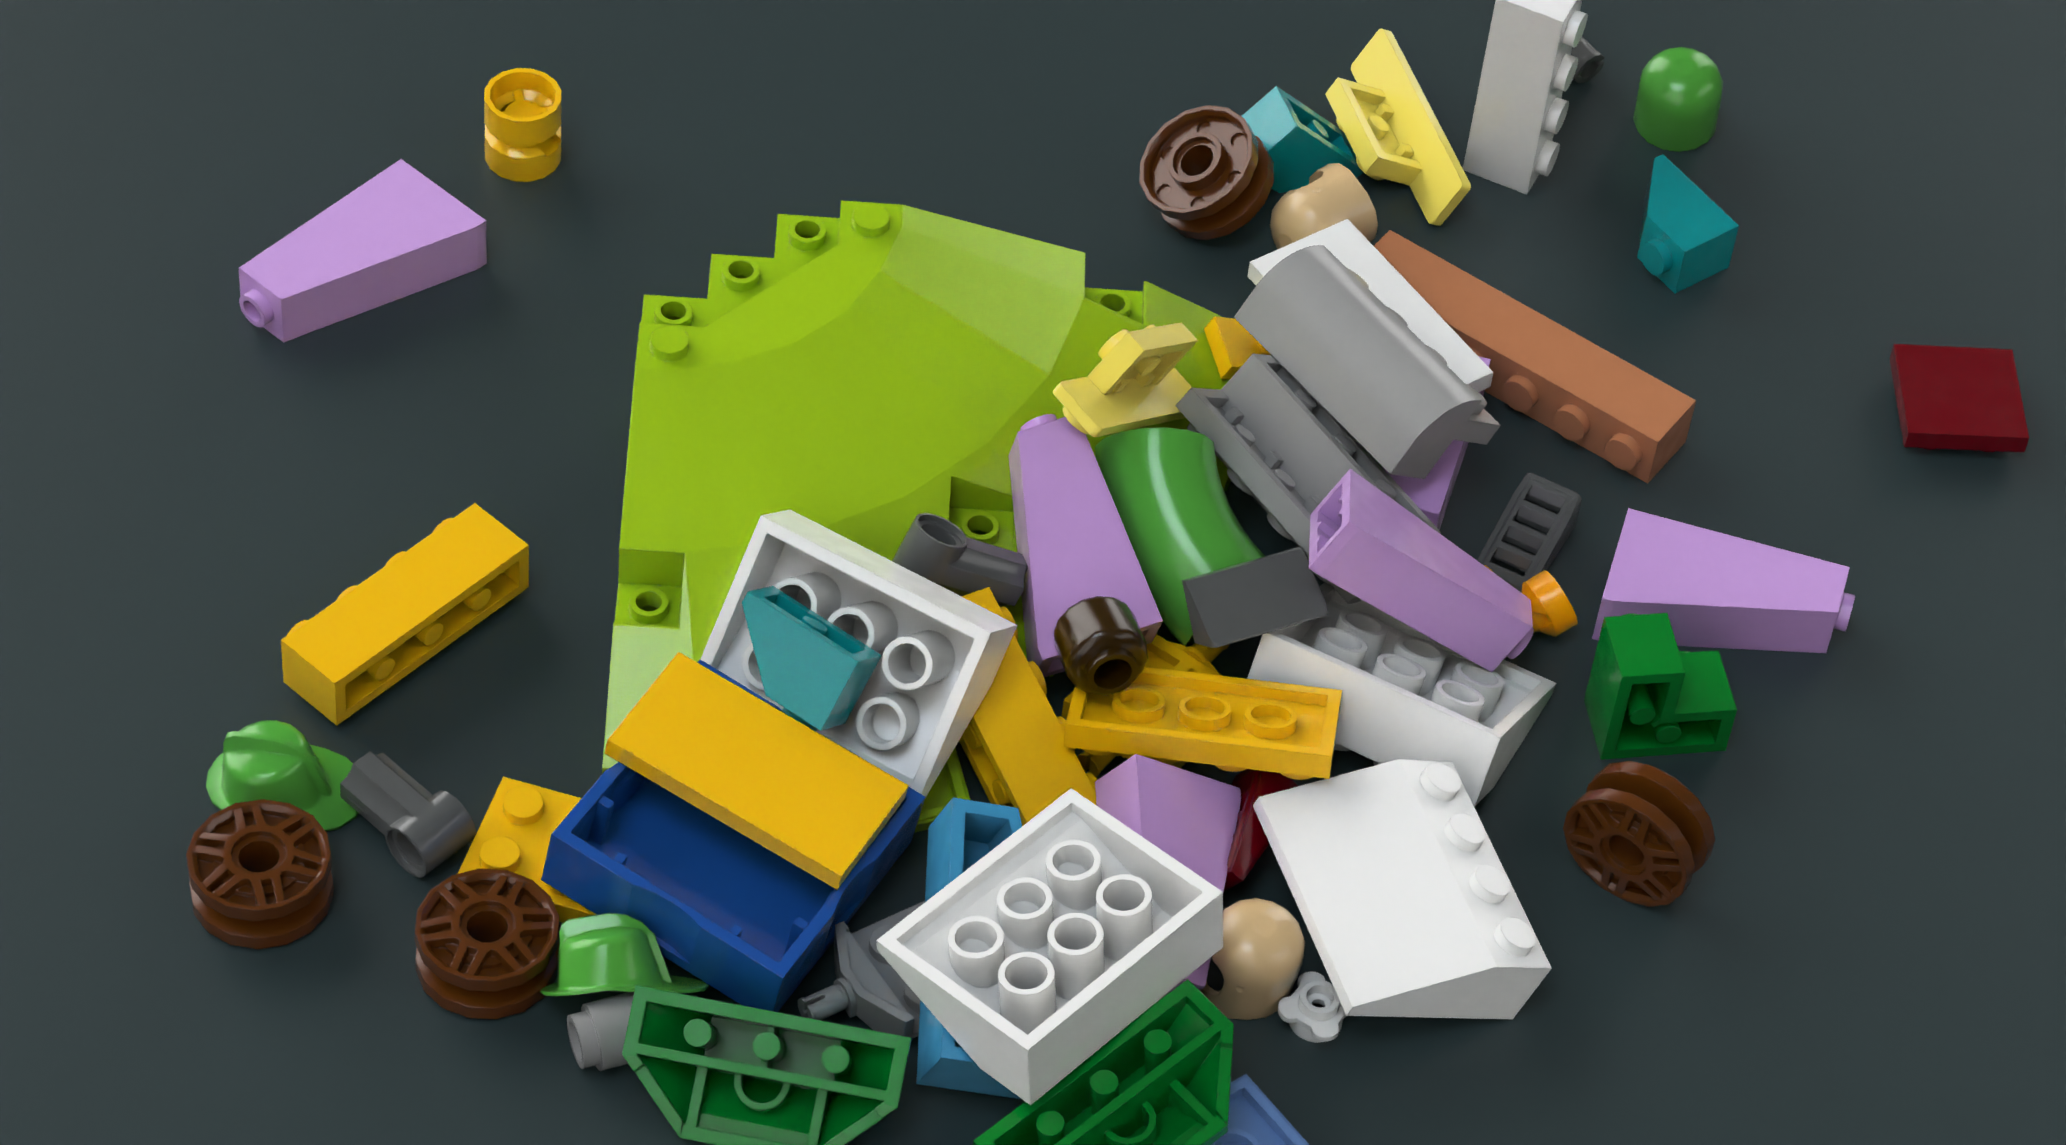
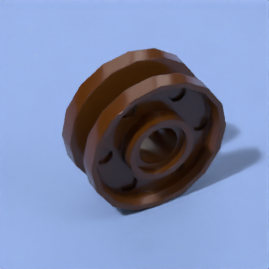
(1206, 172)
(1639, 833)
(260, 874)
(486, 943)

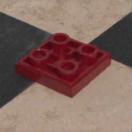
(1958, 398)

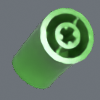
(1173, 513)

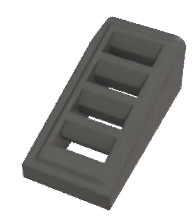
(1538, 505)

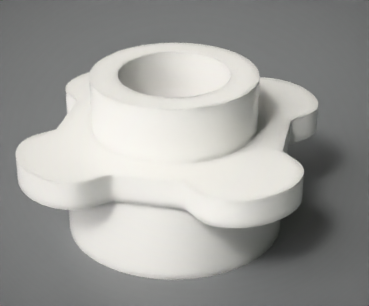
(1307, 1020)

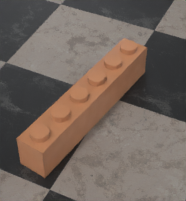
(1550, 369)

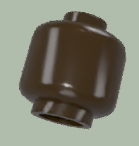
(1100, 645)

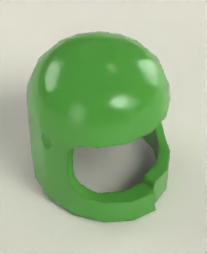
(1678, 99)

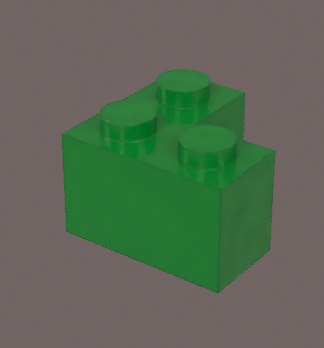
(1652, 696)

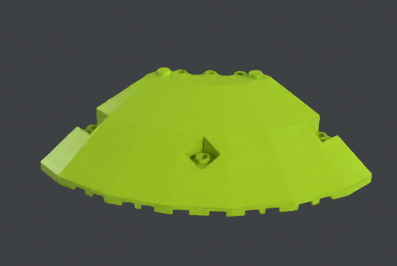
(850, 385)

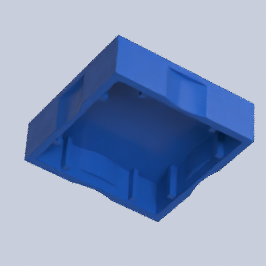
(705, 889)

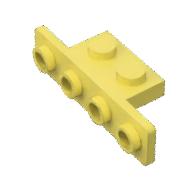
(1397, 129)
(1132, 382)

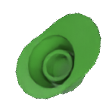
(280, 765)
(612, 955)

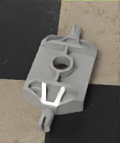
(867, 983)

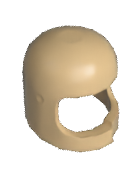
(1327, 200)
(1257, 959)

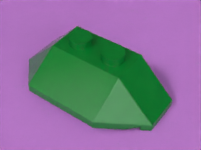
(760, 1073)
(1146, 1086)

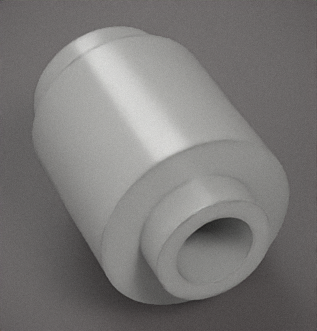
(600, 1031)

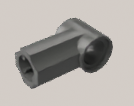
(958, 563)
(417, 826)

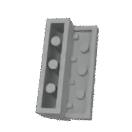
(1363, 363)
(1283, 447)

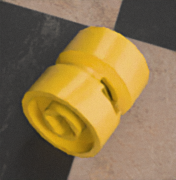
(522, 124)

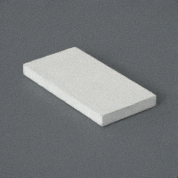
(1393, 291)

